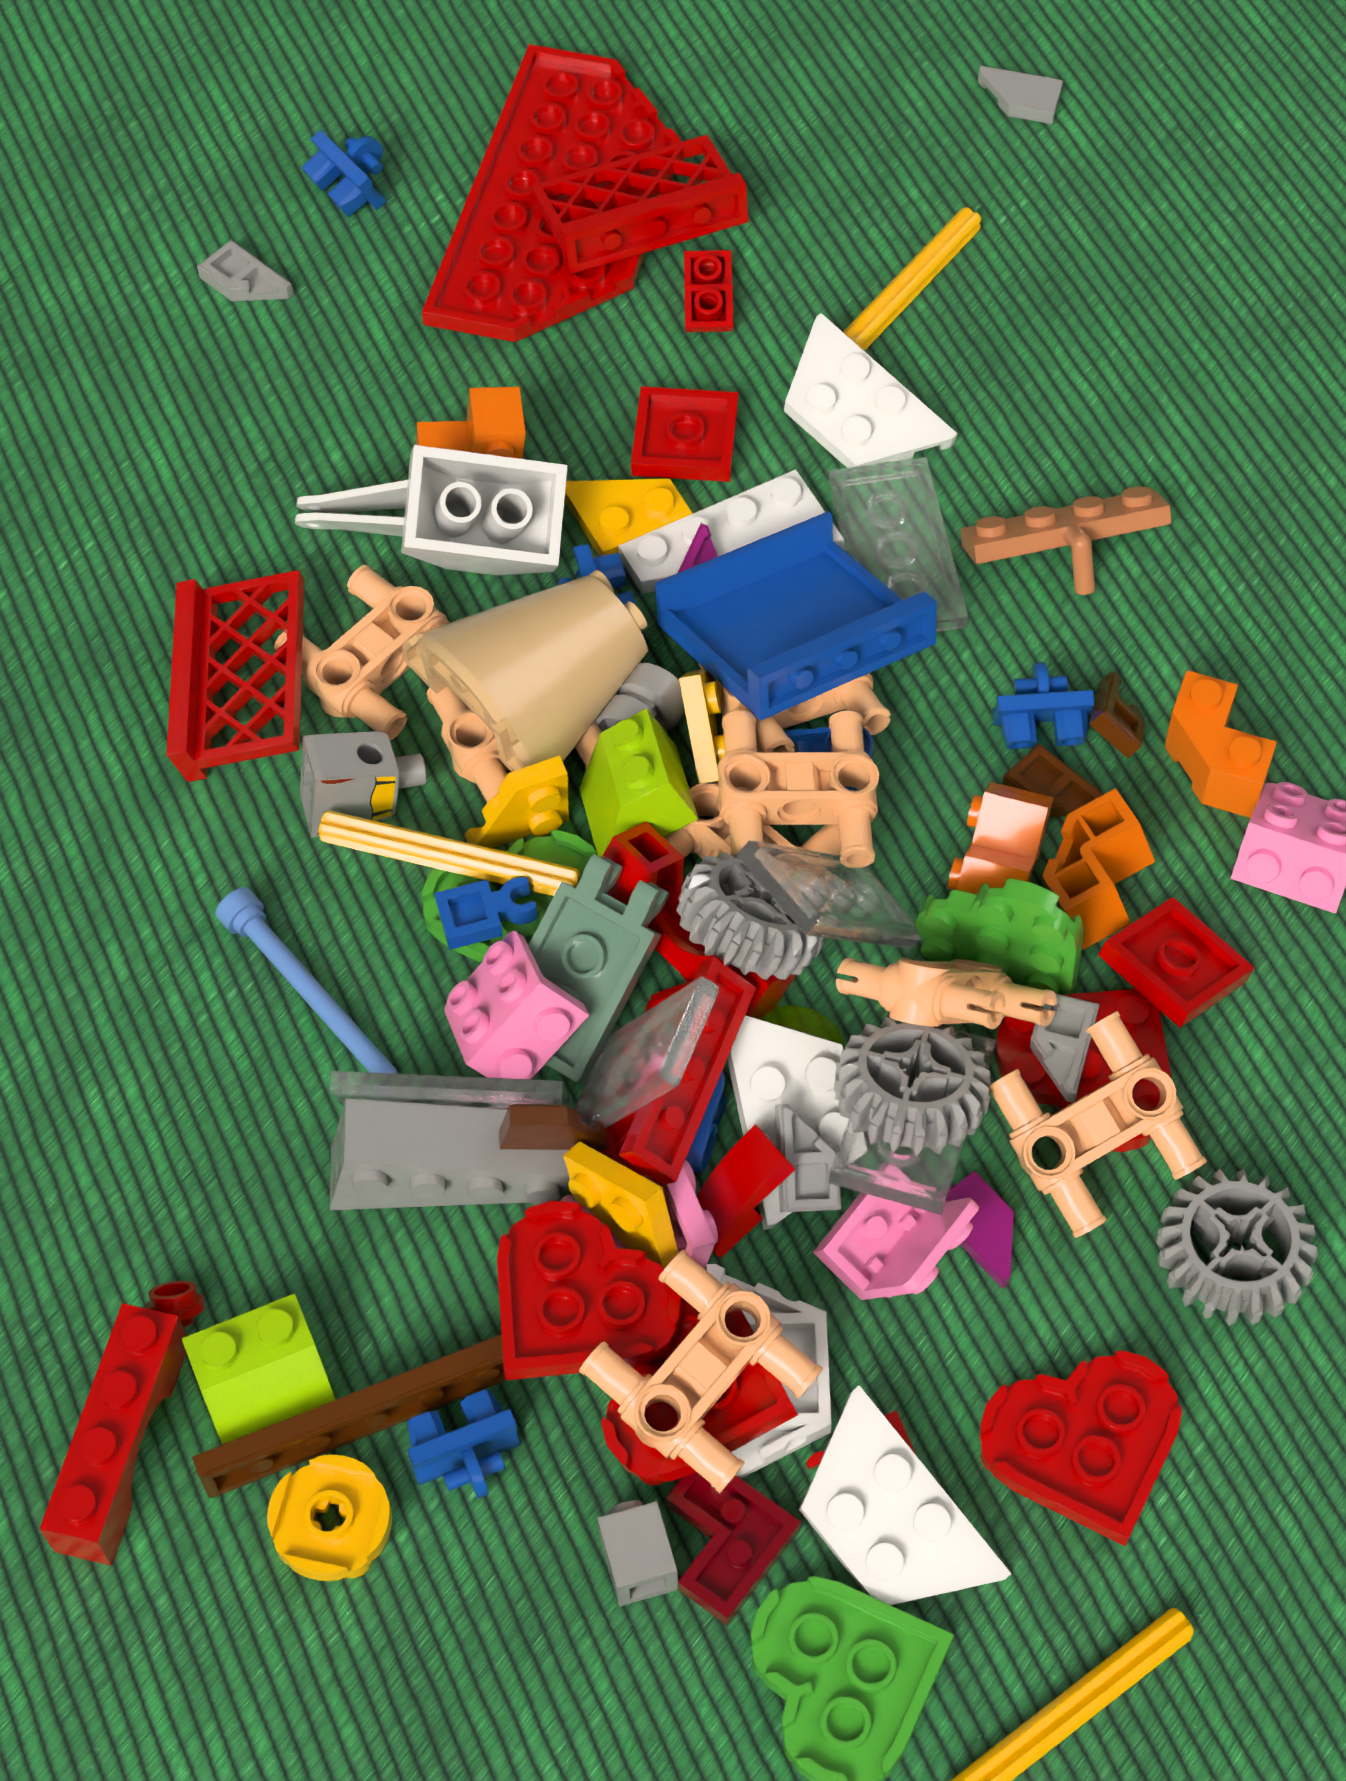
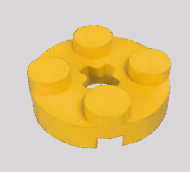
(345, 1549)

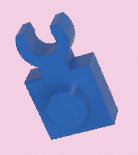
(475, 913)

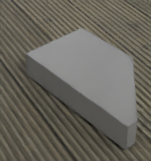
(1023, 94)
(242, 275)
(1065, 1042)
(812, 1157)

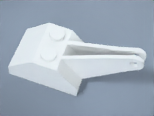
(459, 511)

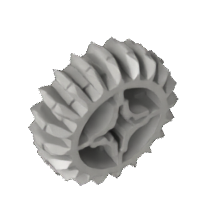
(742, 921)
(946, 1093)
(1207, 1213)

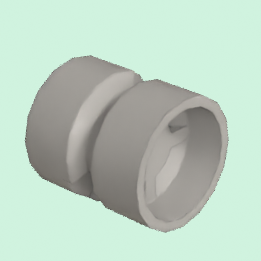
(648, 688)

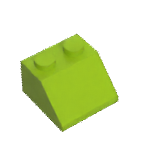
(635, 780)
(258, 1369)

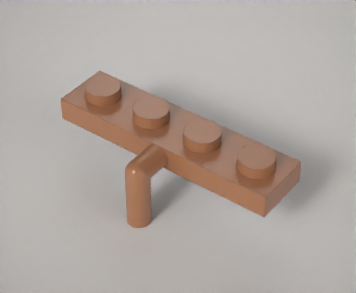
(1071, 525)

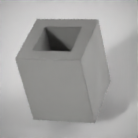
(637, 1551)

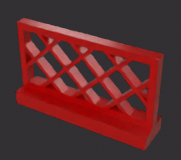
(643, 221)
(194, 668)
(661, 1132)

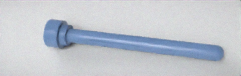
(243, 914)

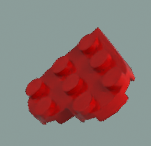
(1141, 1021)
(573, 1289)
(743, 1413)
(1085, 1441)

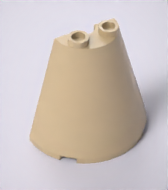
(536, 664)

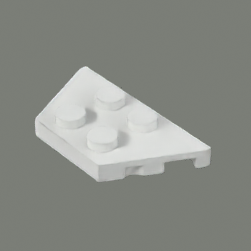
(857, 404)
(790, 1068)
(807, 1330)
(891, 1515)

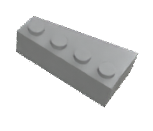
(434, 1157)

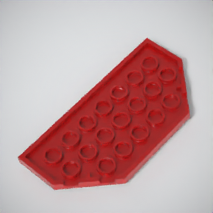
(503, 261)

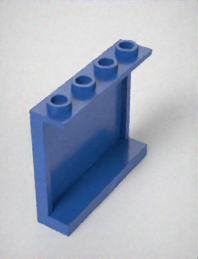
(790, 618)

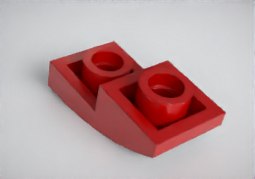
(708, 291)
(740, 1184)

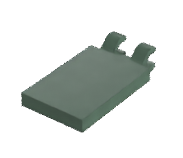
(595, 954)

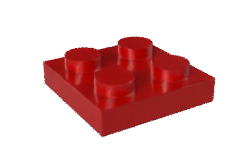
(684, 434)
(1176, 962)

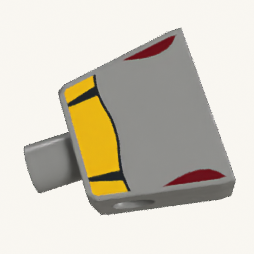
(354, 776)

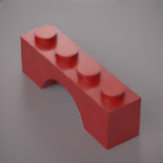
(654, 860)
(96, 1478)

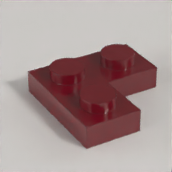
(744, 1543)

